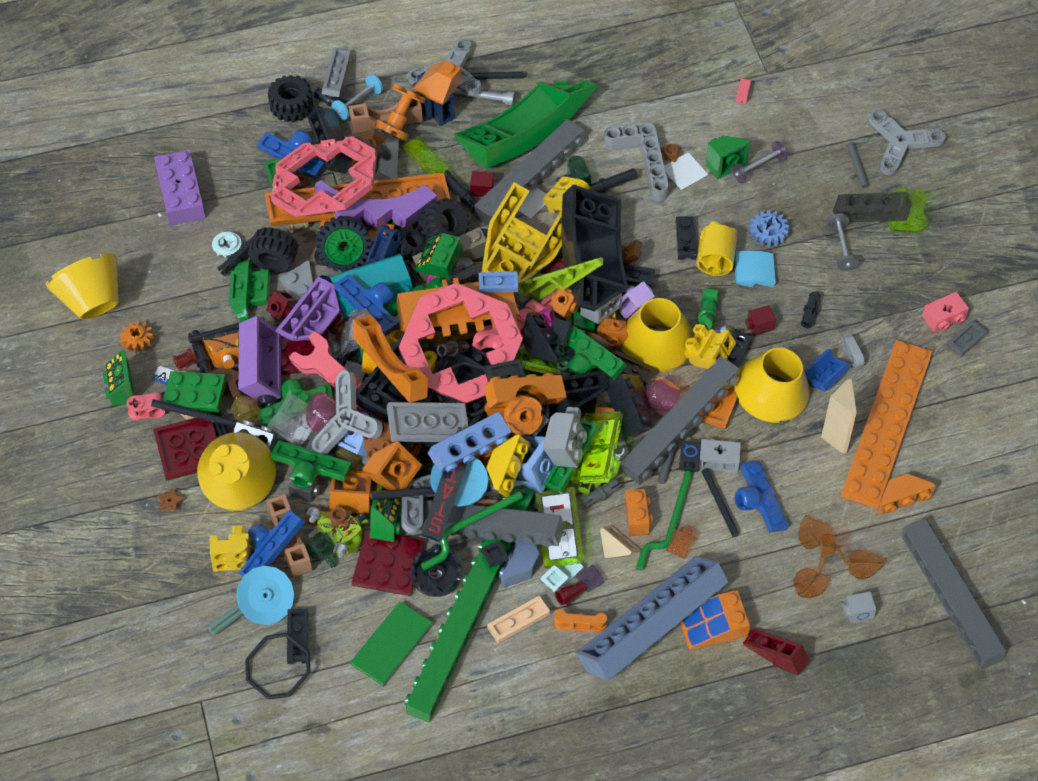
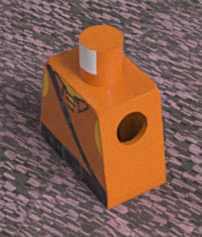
(223, 348)

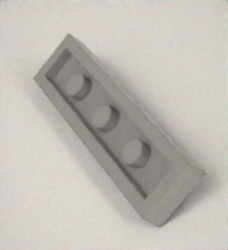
(336, 72)

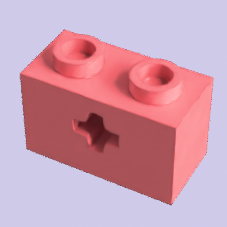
(945, 312)

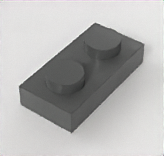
(966, 338)

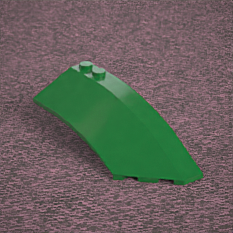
(525, 122)

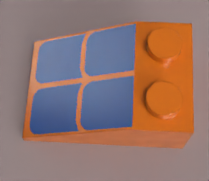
(716, 621)

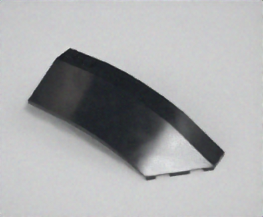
(590, 232)

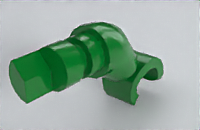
(707, 311)

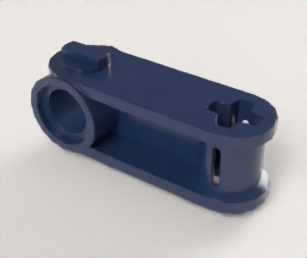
(384, 244)

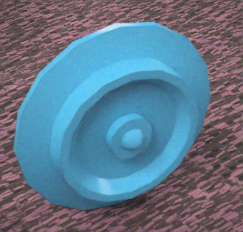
(472, 485)
(265, 595)

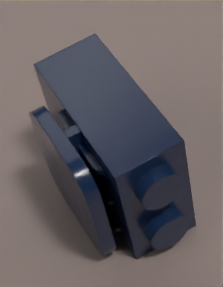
(441, 113)

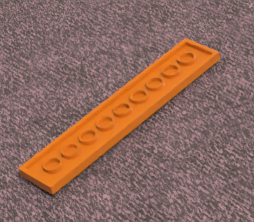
(381, 190)
(886, 424)

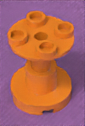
(397, 119)
(520, 415)

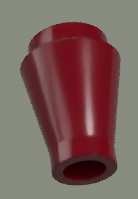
(568, 593)

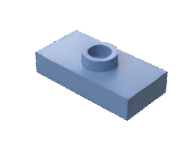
(498, 282)

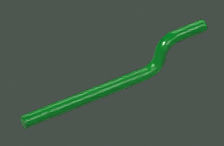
(466, 522)
(673, 523)

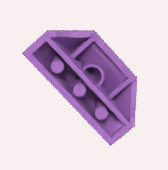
(312, 312)

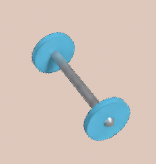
(373, 84)

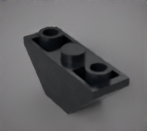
(541, 340)

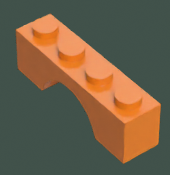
(545, 388)

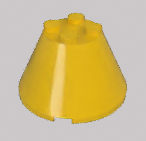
(236, 471)

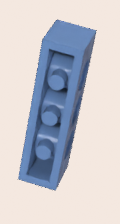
(494, 425)

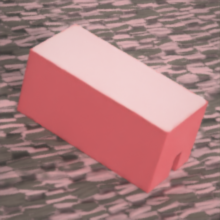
(743, 91)

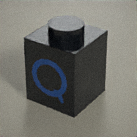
(690, 456)

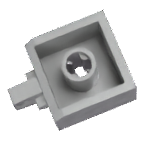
(565, 438)

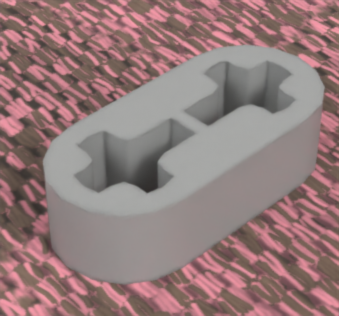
(852, 351)

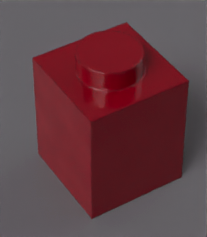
(481, 183)
(760, 320)

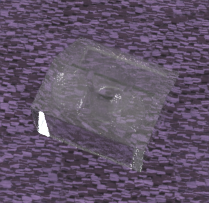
(347, 343)
(291, 420)

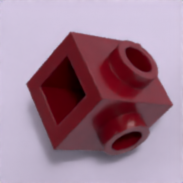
(281, 304)

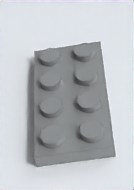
(425, 421)

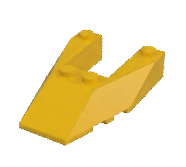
(514, 244)

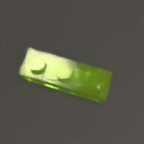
(424, 157)

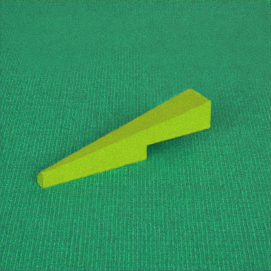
(544, 285)

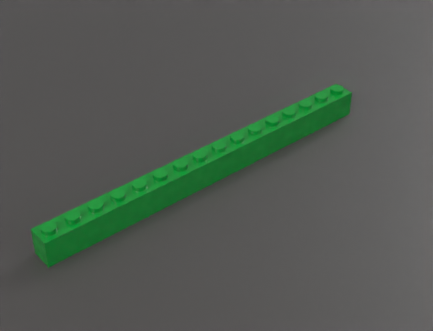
(460, 623)

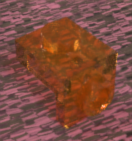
(680, 542)

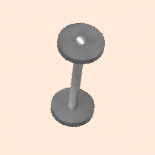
(847, 262)

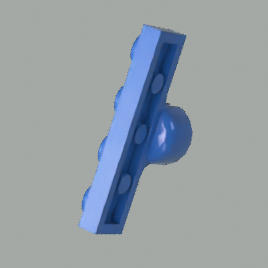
(279, 149)
(371, 299)
(760, 497)
(270, 543)

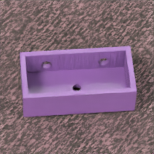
(183, 198)
(256, 363)

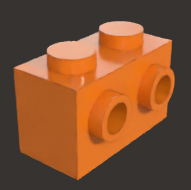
(636, 512)

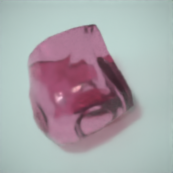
(661, 395)
(320, 411)

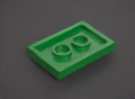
(195, 390)

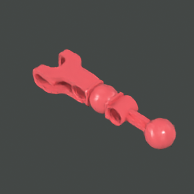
(489, 337)
(320, 362)

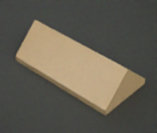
(840, 417)

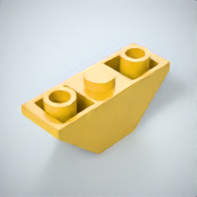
(506, 463)

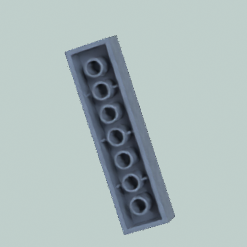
(652, 617)

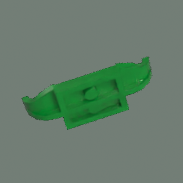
(248, 289)

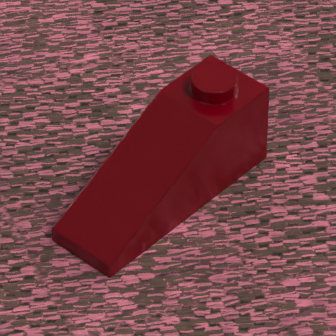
(778, 650)

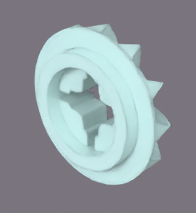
(231, 239)

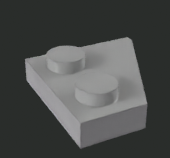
(297, 280)

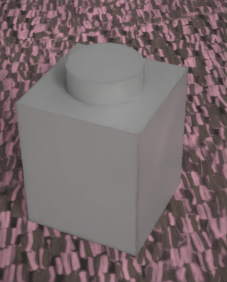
(859, 607)

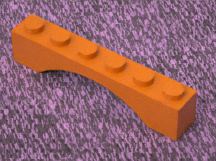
(408, 380)

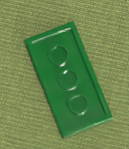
(391, 643)

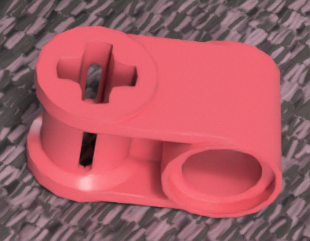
(144, 406)

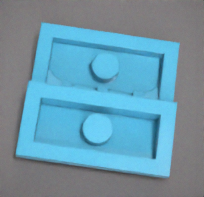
(754, 268)

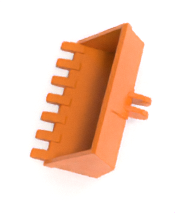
(455, 315)

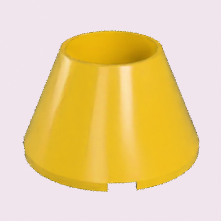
(88, 286)
(658, 348)
(769, 398)

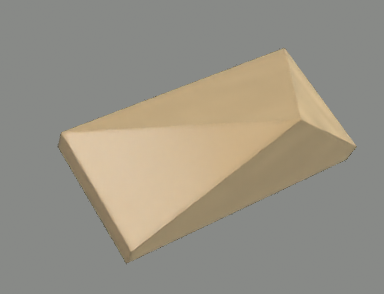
(615, 543)

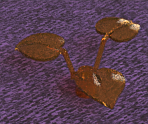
(813, 533)

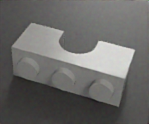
(388, 160)

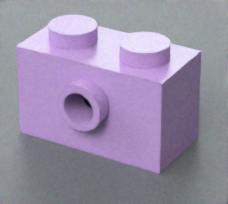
(635, 298)

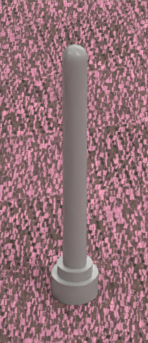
(508, 98)

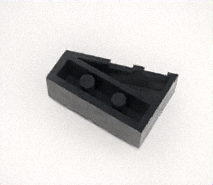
(581, 390)
(629, 397)

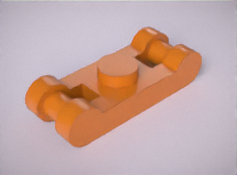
(580, 621)

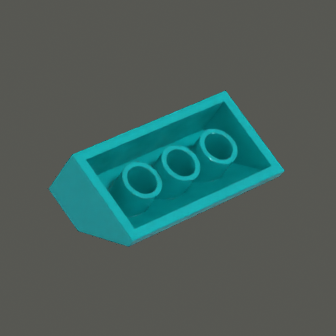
(389, 270)

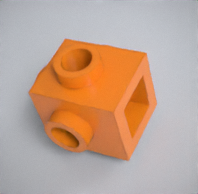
(563, 303)
(613, 331)

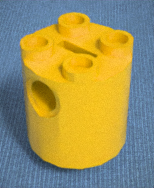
(716, 249)

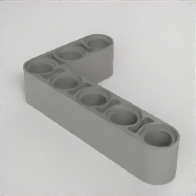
(645, 137)

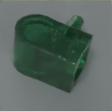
(577, 169)
(320, 547)

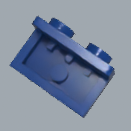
(825, 371)

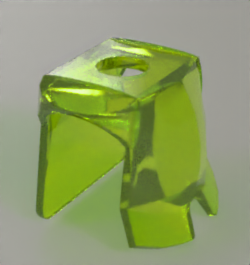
(916, 219)

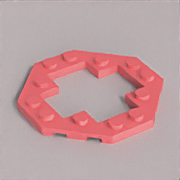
(321, 202)
(476, 306)

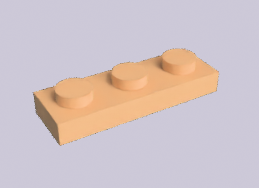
(518, 619)

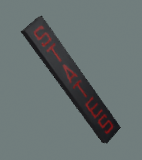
(444, 499)

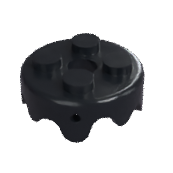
(440, 585)

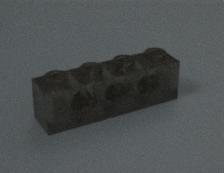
(874, 206)

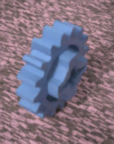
(768, 228)

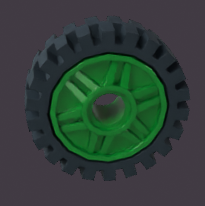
(339, 231)

